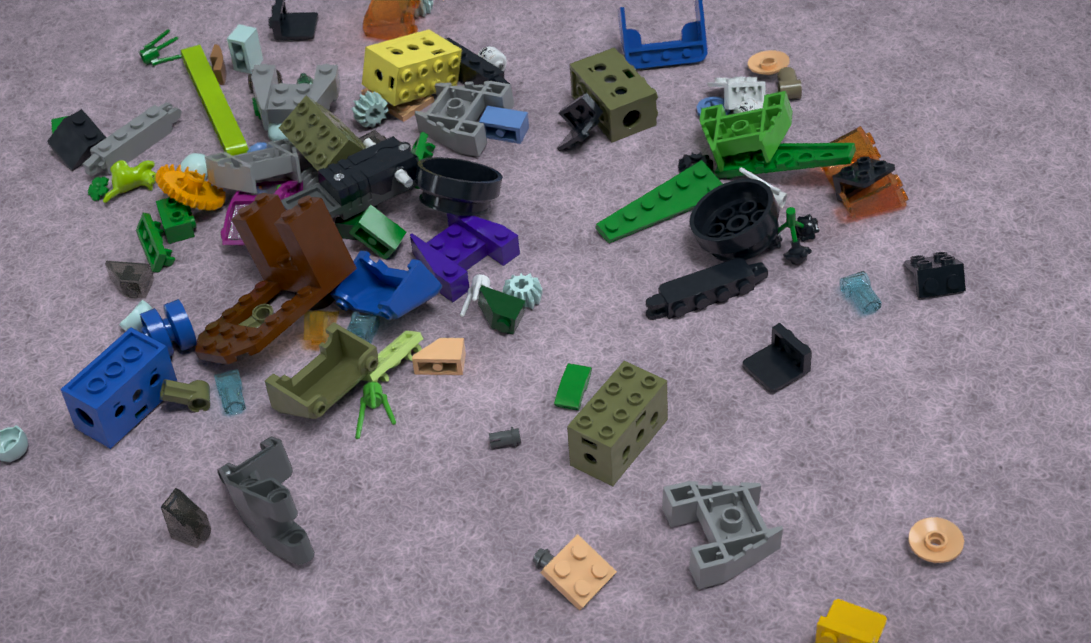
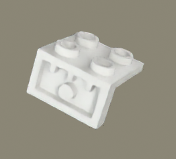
(739, 89)

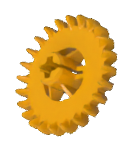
(189, 188)

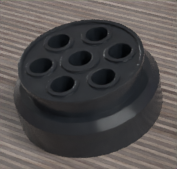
(457, 185)
(736, 219)

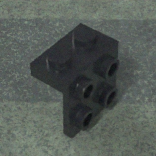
(292, 25)
(581, 116)
(860, 175)
(937, 274)
(780, 361)

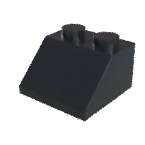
(75, 138)

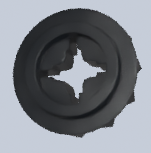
(687, 161)

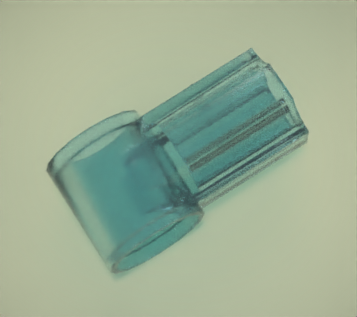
(859, 289)
(230, 390)

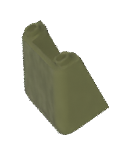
(327, 378)

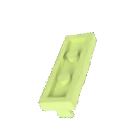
(393, 353)

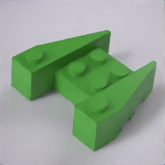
(747, 130)

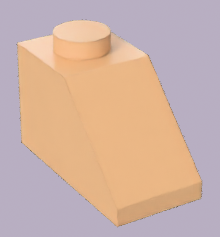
(441, 357)

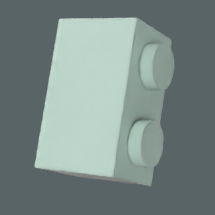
(244, 48)

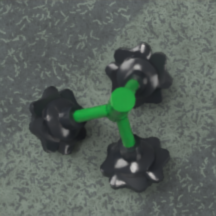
(803, 228)

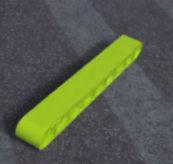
(214, 101)

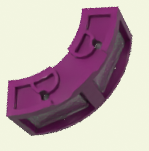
(229, 232)

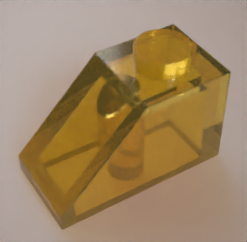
(315, 324)

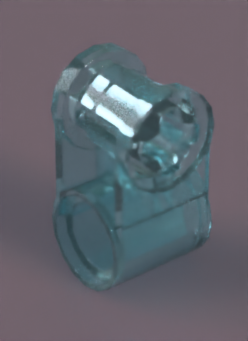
(364, 326)

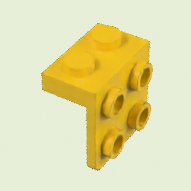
(850, 624)

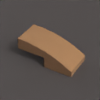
(218, 64)

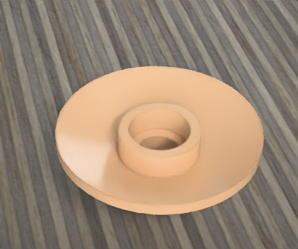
(768, 62)
(937, 531)

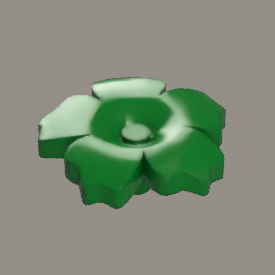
(98, 188)

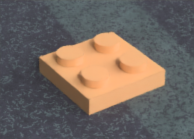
(578, 572)

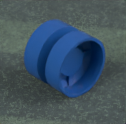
(173, 327)

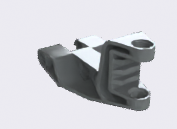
(266, 503)

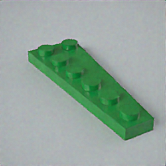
(789, 157)
(662, 203)

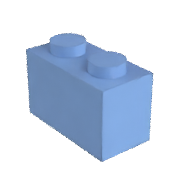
(505, 124)

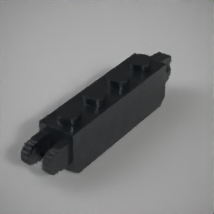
(476, 69)
(704, 288)

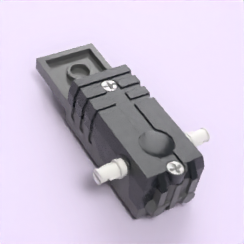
(363, 178)

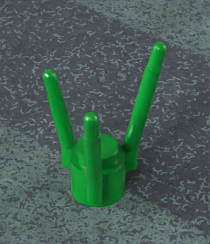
(150, 52)

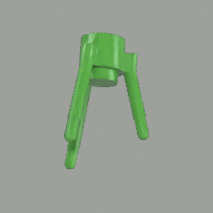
(372, 397)

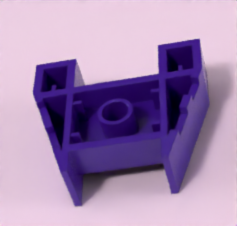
(461, 247)

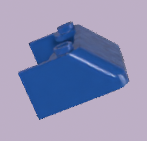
(688, 50)

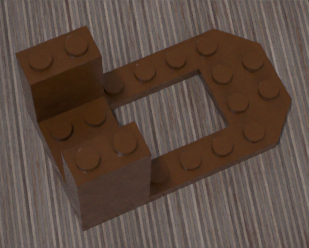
(293, 253)

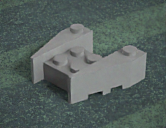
(279, 100)
(455, 111)
(247, 169)
(730, 524)

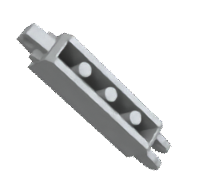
(132, 138)

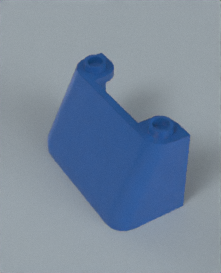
(385, 290)

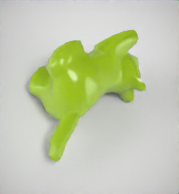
(127, 178)

